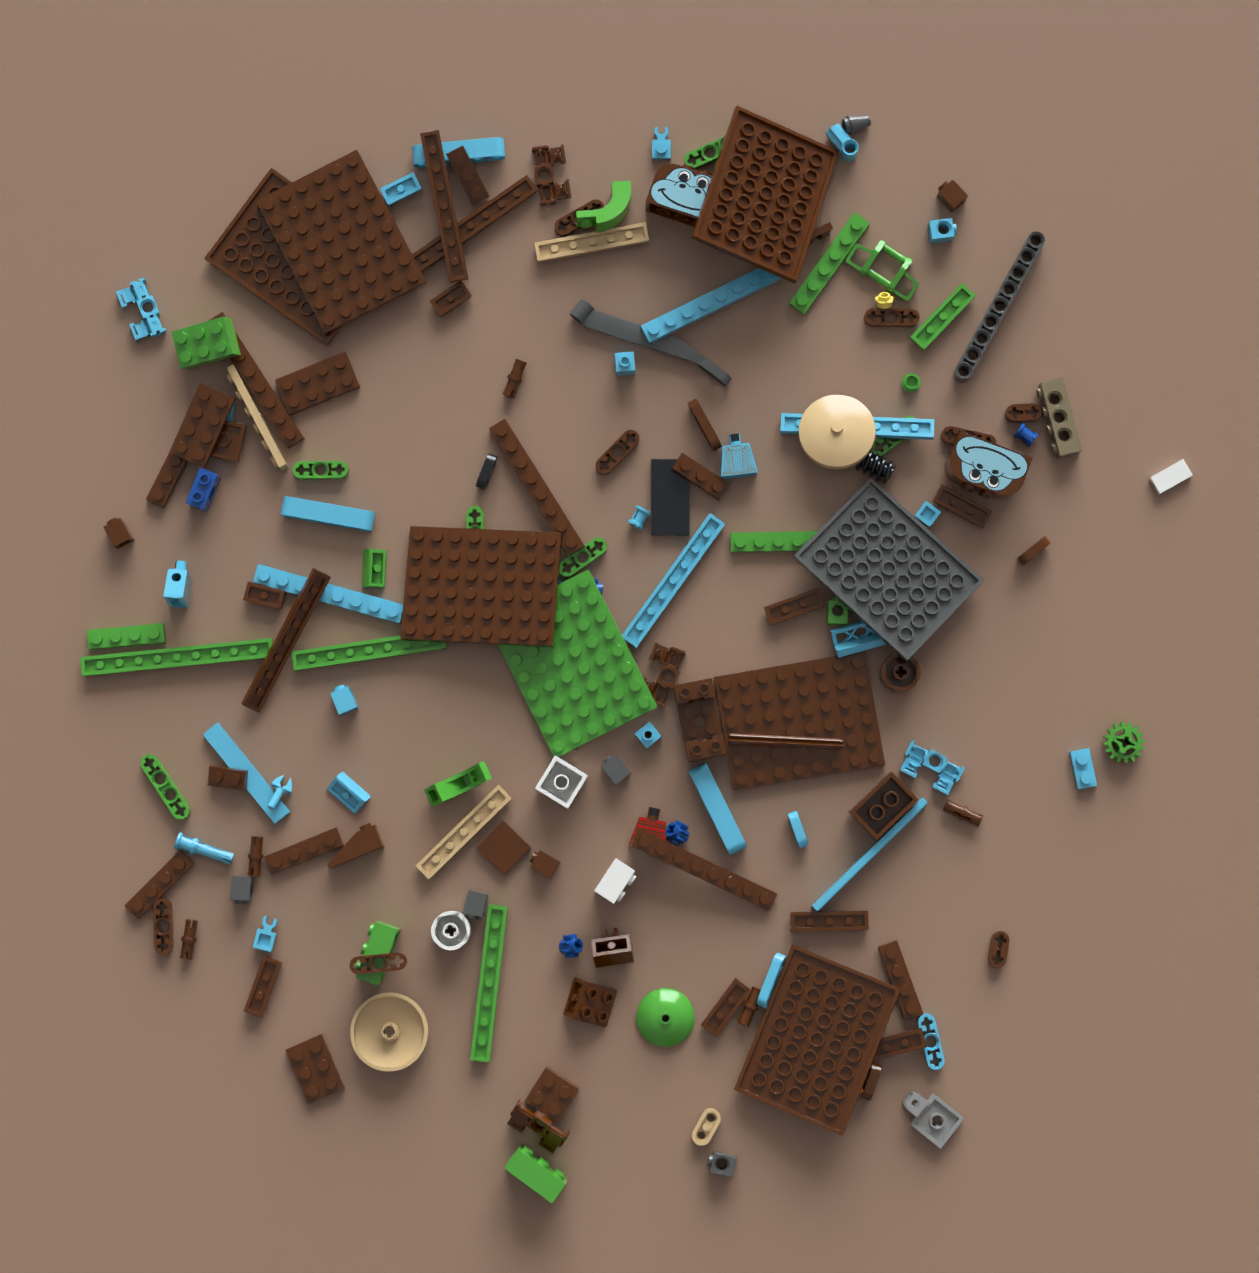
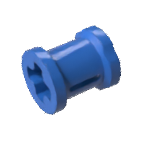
(1025, 435)

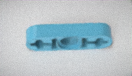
(771, 980)
(928, 1057)

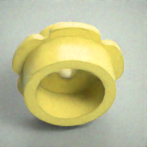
(884, 300)

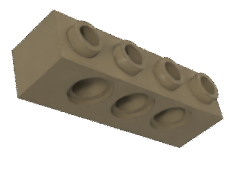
(1057, 389)

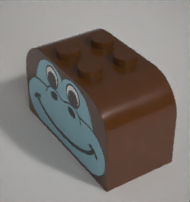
(678, 193)
(985, 466)

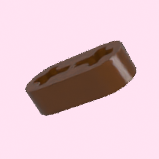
(1023, 417)
(1034, 550)
(994, 947)
(871, 1081)

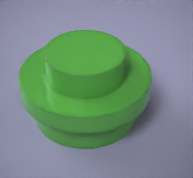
(911, 382)

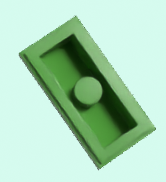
(373, 568)

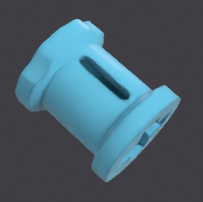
(639, 517)

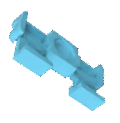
(151, 324)
(948, 773)

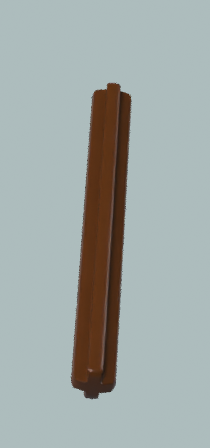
(788, 741)

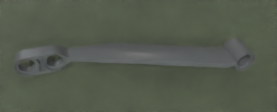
(632, 332)

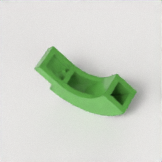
(612, 213)
(458, 784)

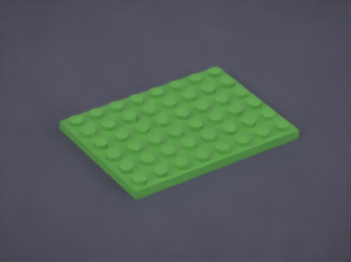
(588, 675)

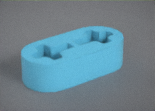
(797, 829)

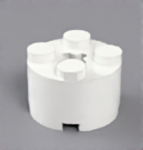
(444, 939)

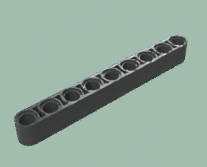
(1002, 298)

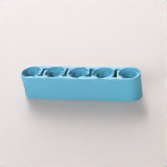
(478, 150)
(327, 514)
(717, 809)

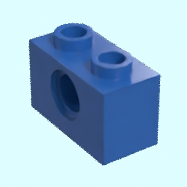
(203, 490)

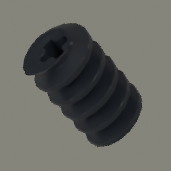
(876, 467)

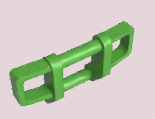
(877, 277)

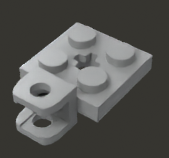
(923, 1113)

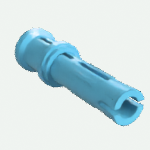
(195, 846)

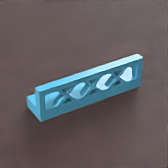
(857, 643)

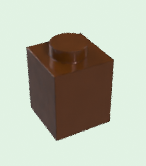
(951, 195)
(118, 532)
(544, 863)

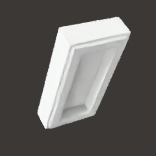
(1171, 476)

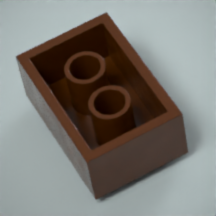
(883, 806)

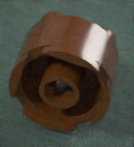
(892, 680)

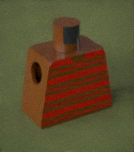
(651, 824)

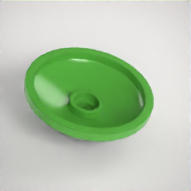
(665, 1002)

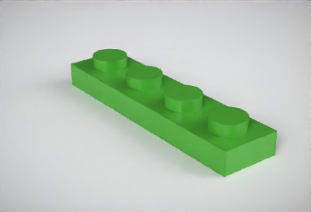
(942, 317)
(126, 636)

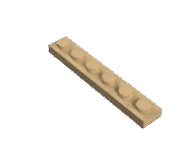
(591, 242)
(252, 411)
(463, 832)

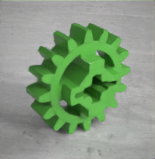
(1120, 751)

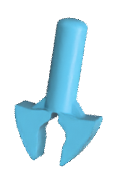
(279, 791)

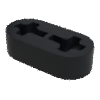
(486, 471)

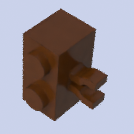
(612, 950)

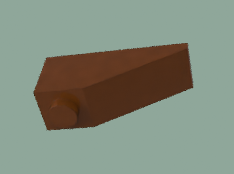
(361, 843)

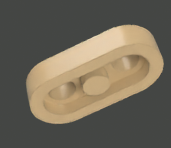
(706, 1126)

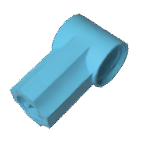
(841, 141)

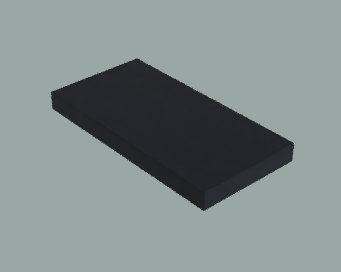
(668, 500)

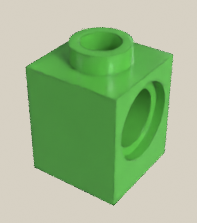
(836, 620)

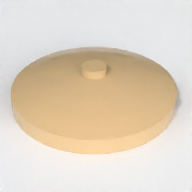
(837, 432)
(389, 1032)

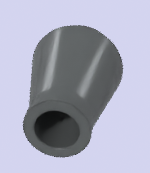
(855, 123)

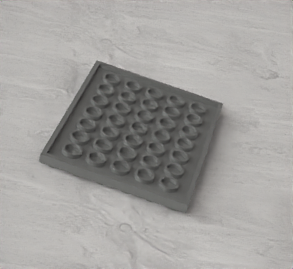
(888, 569)

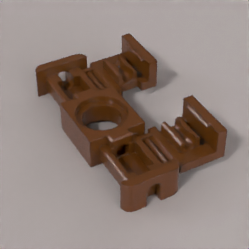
(544, 160)
(672, 661)
(551, 1136)

